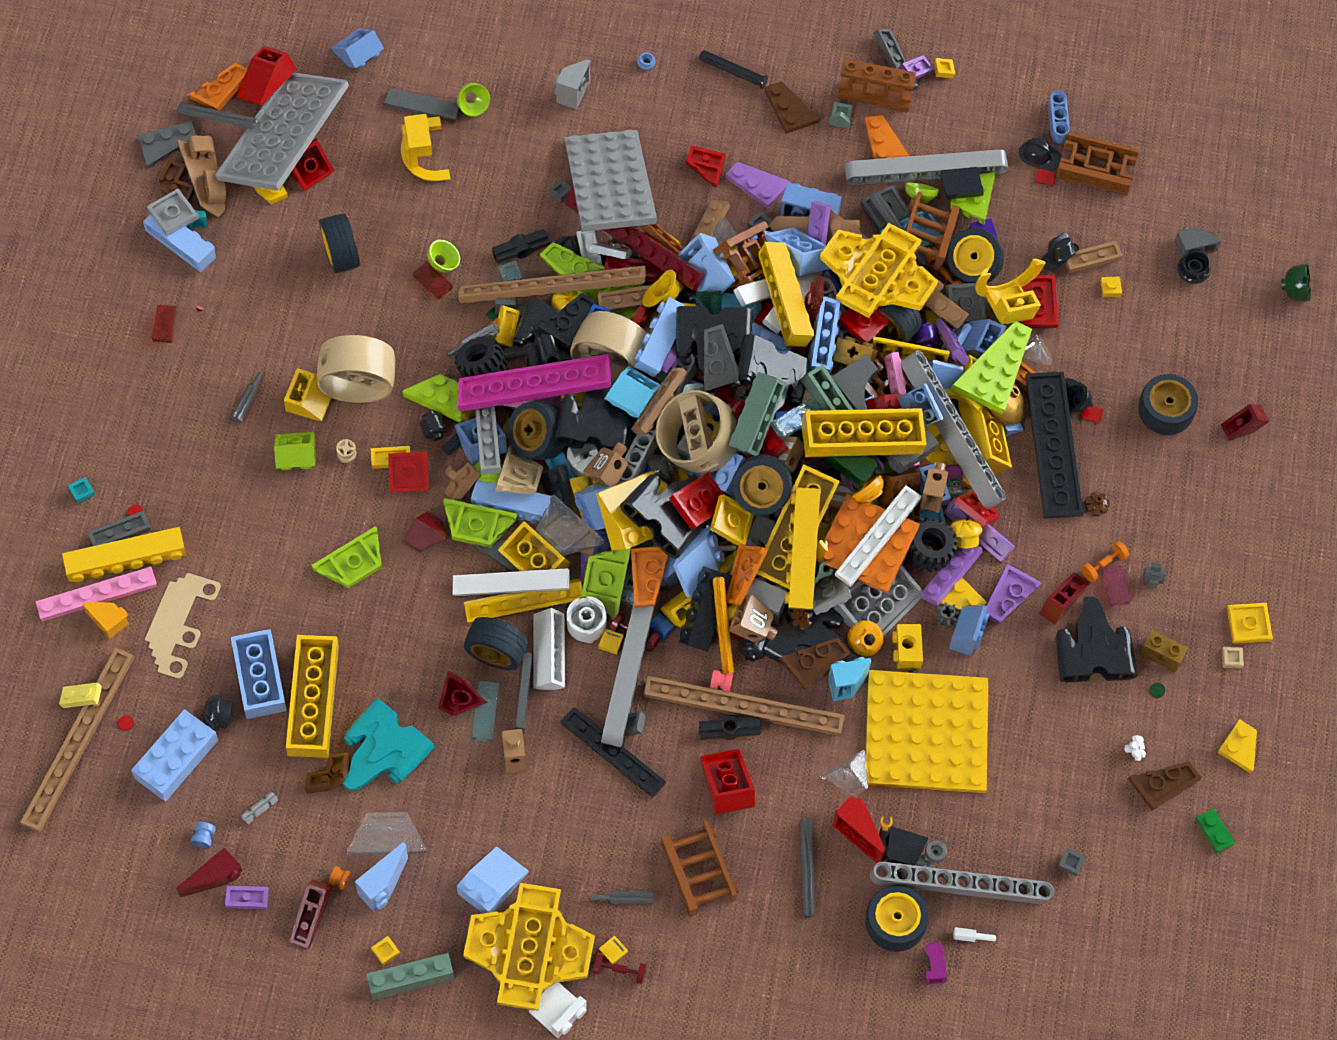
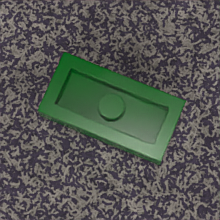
(1215, 831)

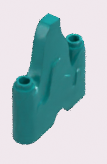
(385, 747)

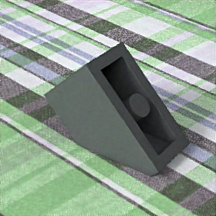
(1196, 240)

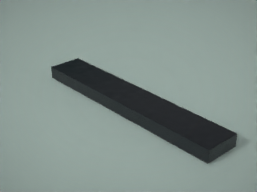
(616, 756)

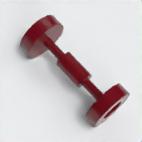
(726, 394)
(618, 622)
(619, 968)

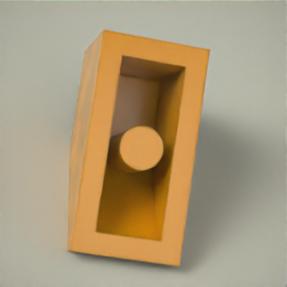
(107, 616)

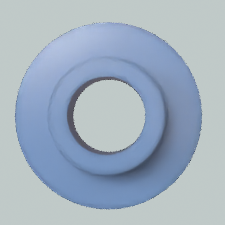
(646, 57)

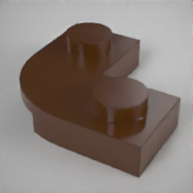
(171, 179)
(332, 777)

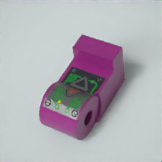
(954, 480)
(936, 964)

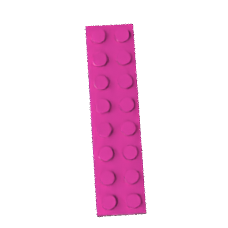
(534, 382)

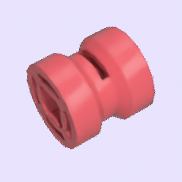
(721, 681)

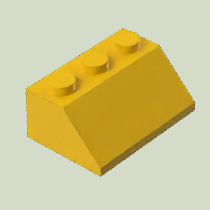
(531, 551)

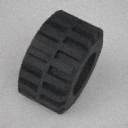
(480, 357)
(937, 533)

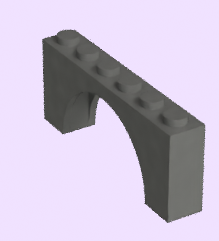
(852, 385)

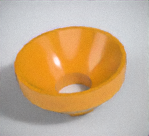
(870, 490)
(857, 634)

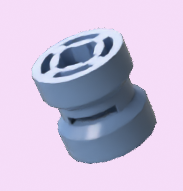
(203, 835)

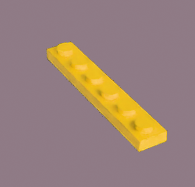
(519, 602)

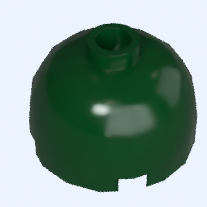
(1297, 283)

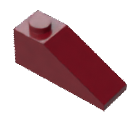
(1063, 598)
(214, 873)
(310, 913)

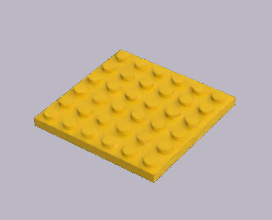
(927, 731)

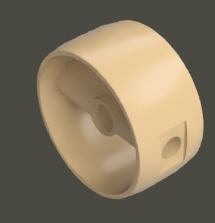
(612, 335)
(356, 369)
(688, 410)

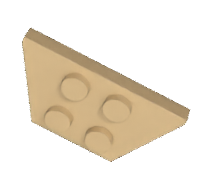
(518, 474)

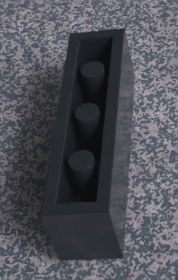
(702, 613)

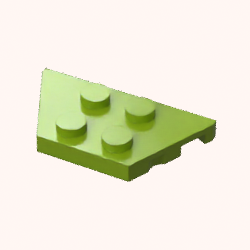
(977, 205)
(438, 395)
(477, 523)
(353, 560)
(606, 578)

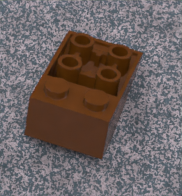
(894, 484)

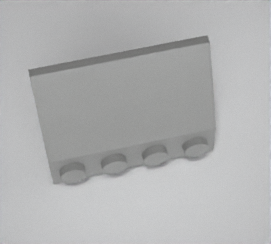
(878, 606)

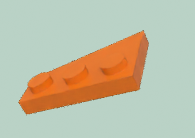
(220, 91)
(883, 139)
(647, 572)
(743, 572)

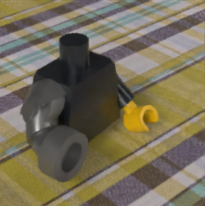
(907, 847)

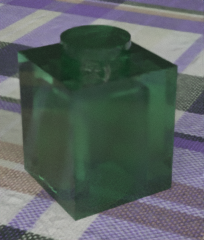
(710, 299)

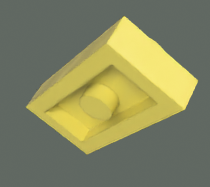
(80, 695)

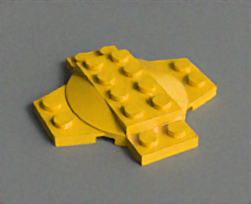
(878, 270)
(529, 947)

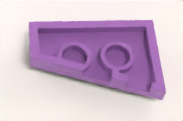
(758, 184)
(1009, 593)

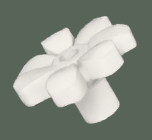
(1136, 747)

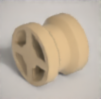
(343, 447)

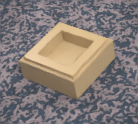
(1232, 657)

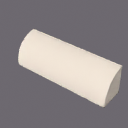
(548, 650)

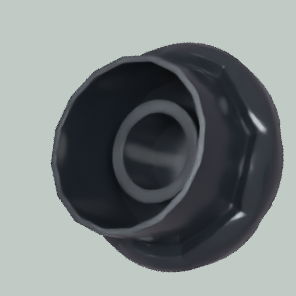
(1194, 267)
(216, 712)

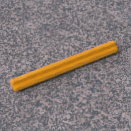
(723, 625)

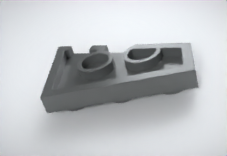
(162, 142)
(719, 360)

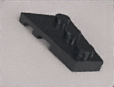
(567, 321)
(557, 483)

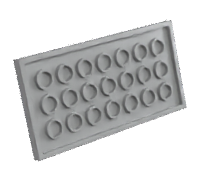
(285, 131)
(610, 180)

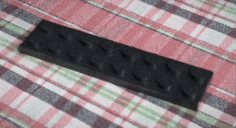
(1054, 445)

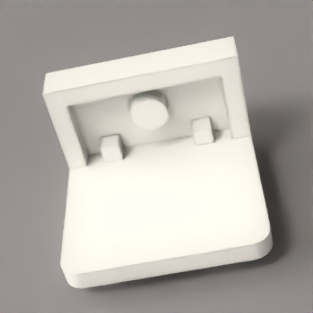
(559, 1009)

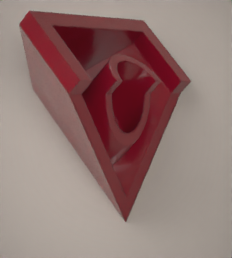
(425, 532)
(459, 696)

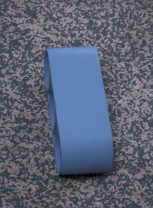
(1060, 124)

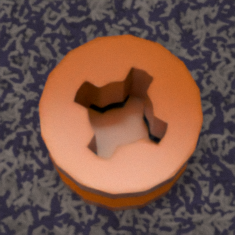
(340, 878)

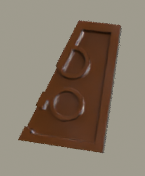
(789, 108)
(812, 663)
(1164, 784)

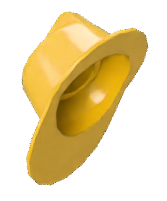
(662, 289)

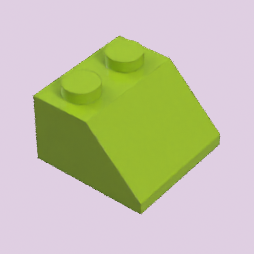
(295, 450)

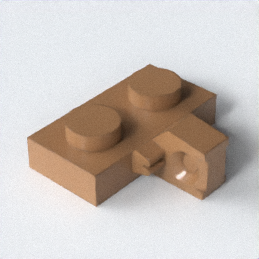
(460, 481)

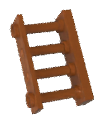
(946, 229)
(685, 883)

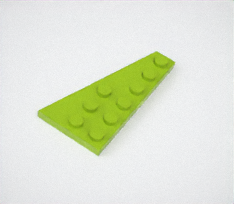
(567, 262)
(994, 373)

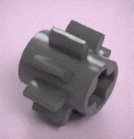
(1154, 575)
(951, 613)

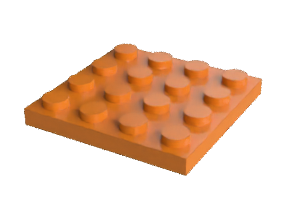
(851, 526)

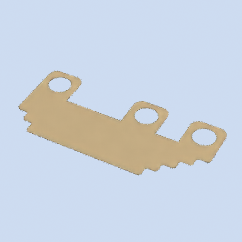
(170, 617)

